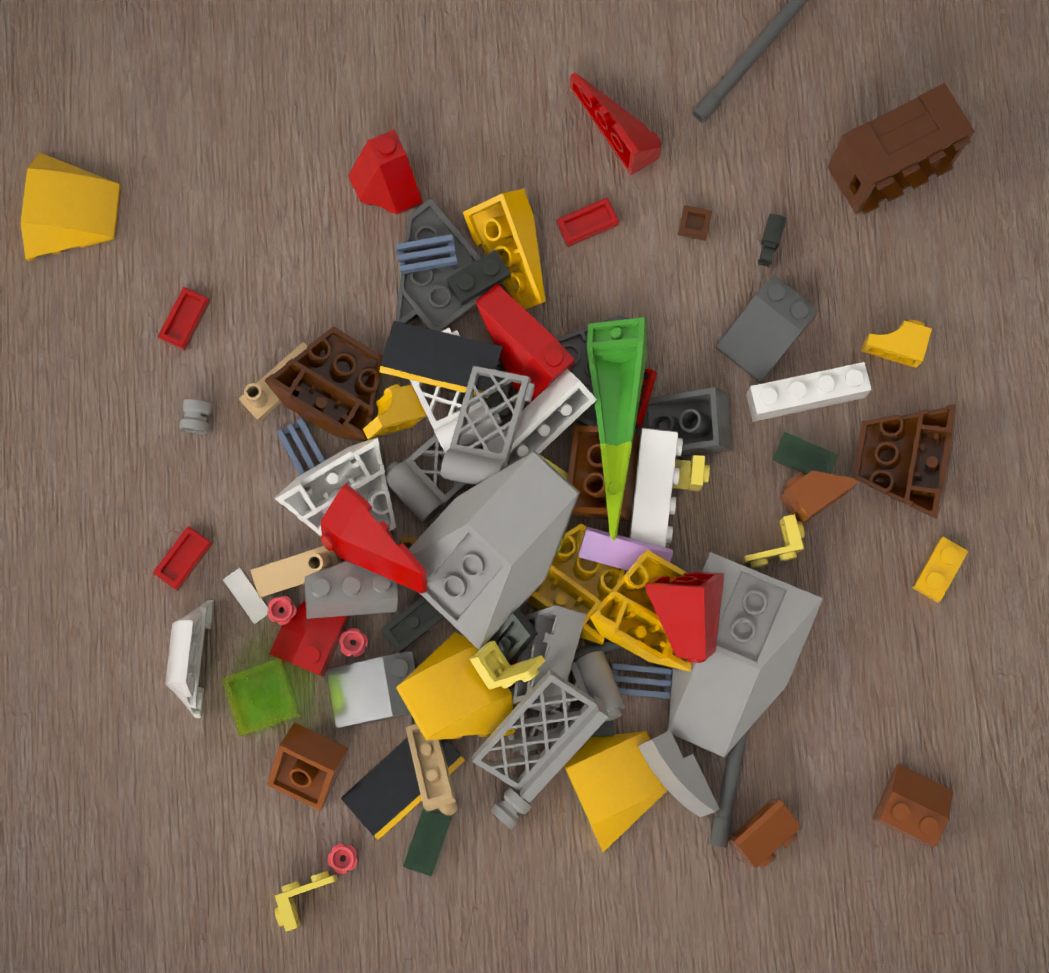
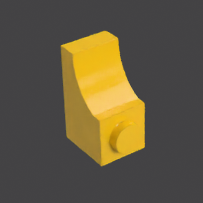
(903, 346)
(396, 411)

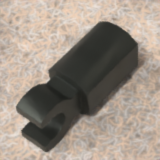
(771, 238)

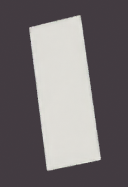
(246, 595)

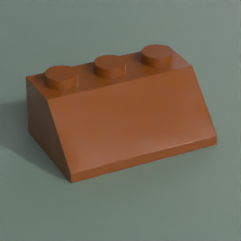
(588, 478)

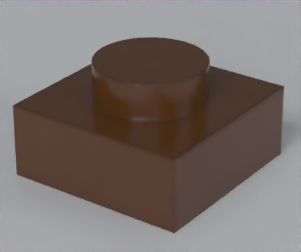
(694, 222)

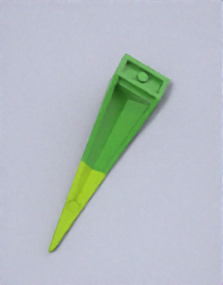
(617, 371)

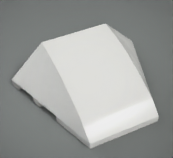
(357, 466)
(186, 656)

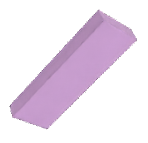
(621, 553)

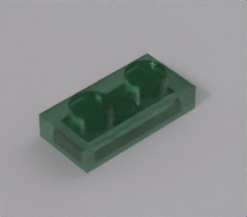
(803, 455)
(427, 842)

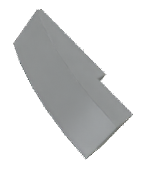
(679, 774)

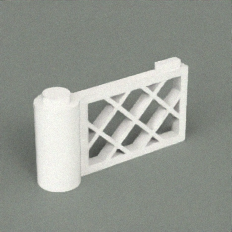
(445, 427)

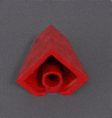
(385, 176)
(689, 612)

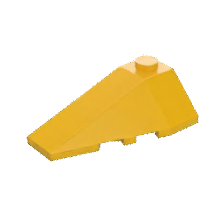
(509, 228)

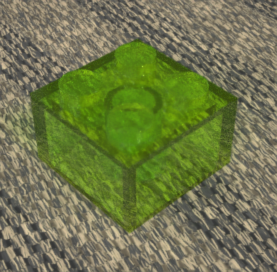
(261, 697)

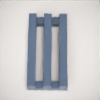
(426, 243)
(291, 429)
(645, 681)

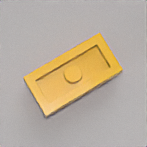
(940, 569)

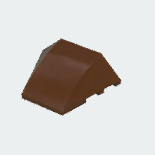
(331, 384)
(908, 457)

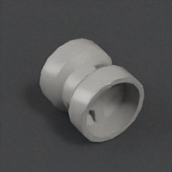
(195, 416)
(510, 809)

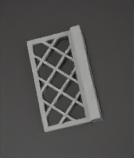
(561, 746)

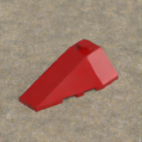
(624, 132)
(526, 344)
(361, 540)
(309, 641)

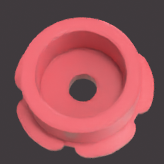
(277, 603)
(345, 642)
(334, 858)

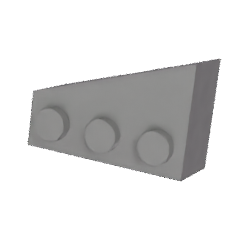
(348, 591)
(557, 643)

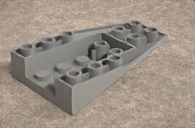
(495, 546)
(755, 654)

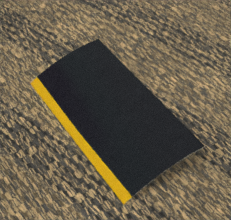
(437, 357)
(391, 789)

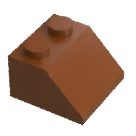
(814, 492)
(307, 766)
(915, 806)
(765, 833)

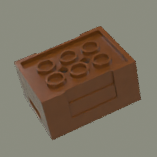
(900, 149)

